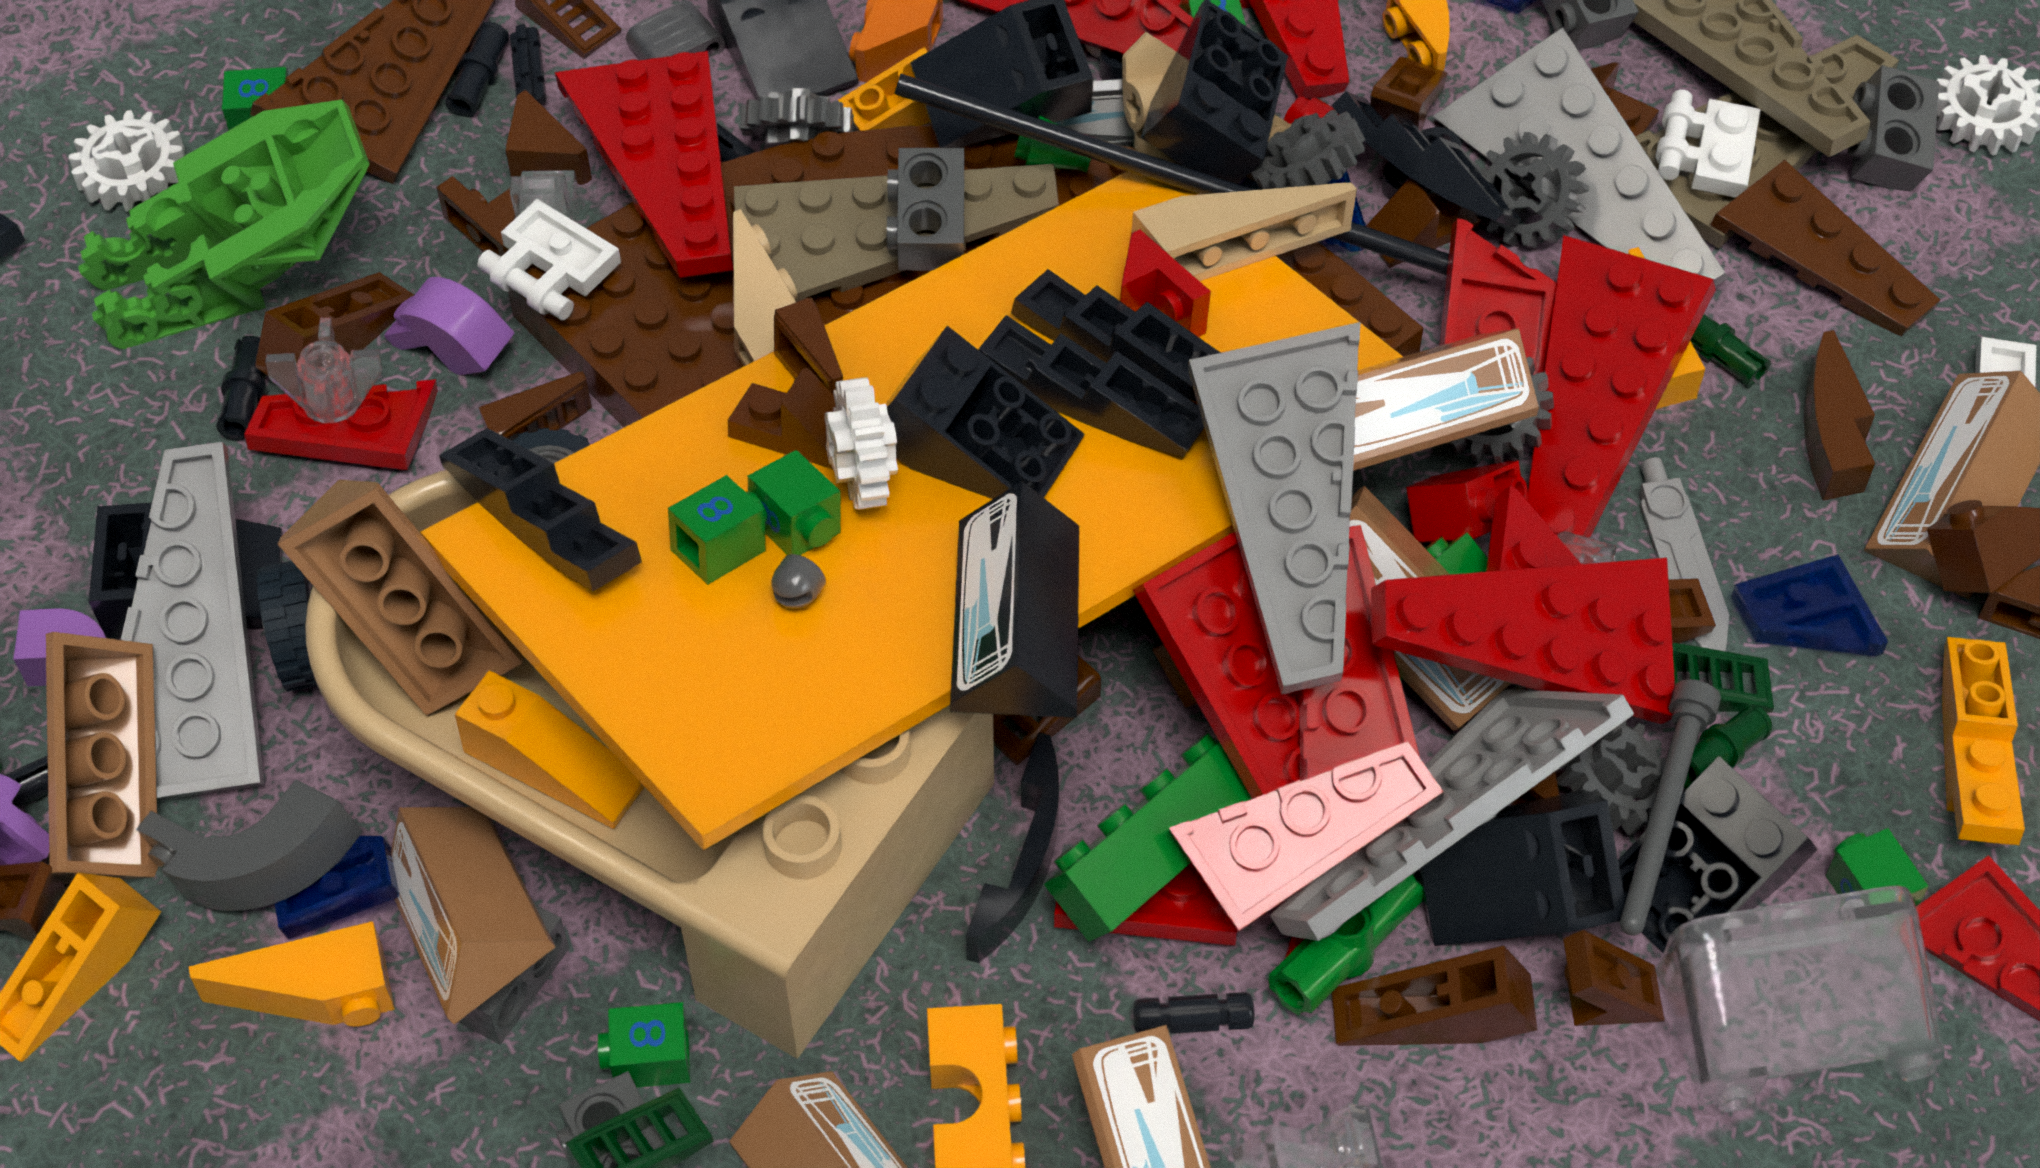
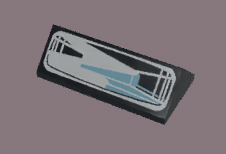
(1016, 609)

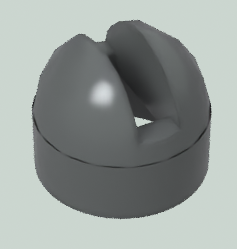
(797, 581)

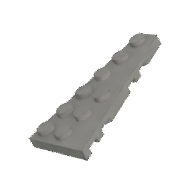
(1559, 96)
(1285, 463)
(196, 619)
(1481, 771)

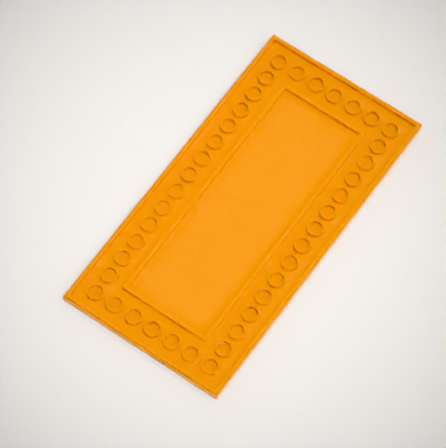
(747, 702)

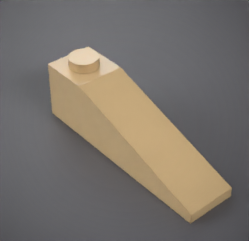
(1243, 227)

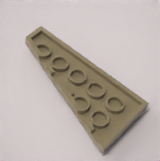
(1762, 60)
(1845, 65)
(837, 228)

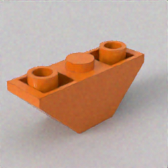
(893, 33)

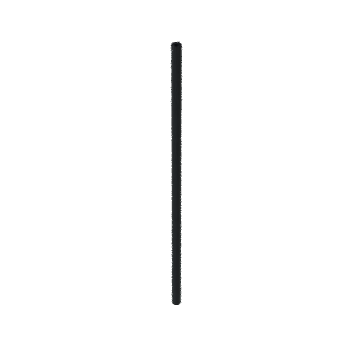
(1141, 163)

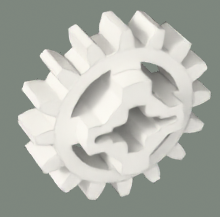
(1964, 106)
(126, 160)
(861, 443)

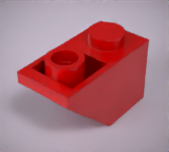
(1461, 500)

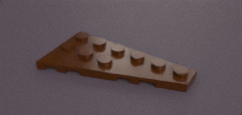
(388, 73)

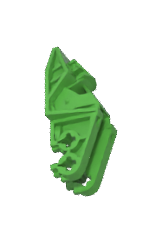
(229, 224)

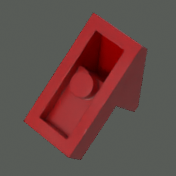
(1164, 283)

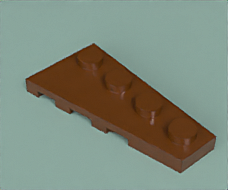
(1809, 232)

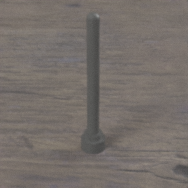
(1693, 709)

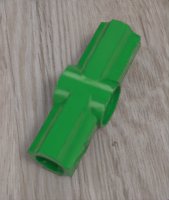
(1321, 966)

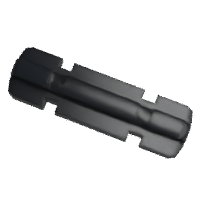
(528, 62)
(1195, 1012)

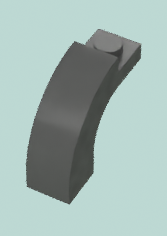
(261, 864)

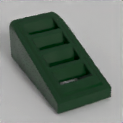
(1699, 659)
(609, 1135)

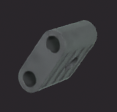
(674, 31)

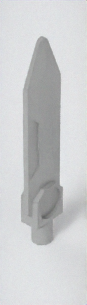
(1678, 538)

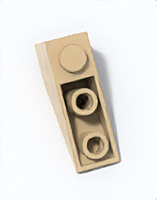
(757, 291)

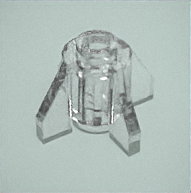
(326, 377)

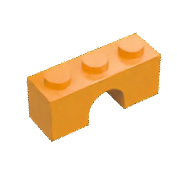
(971, 1054)

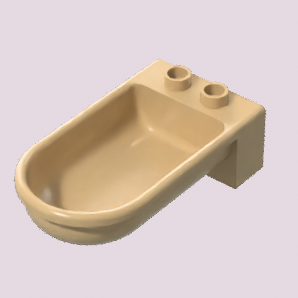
(766, 915)

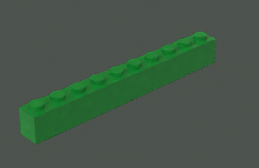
(1136, 851)

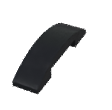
(1003, 909)

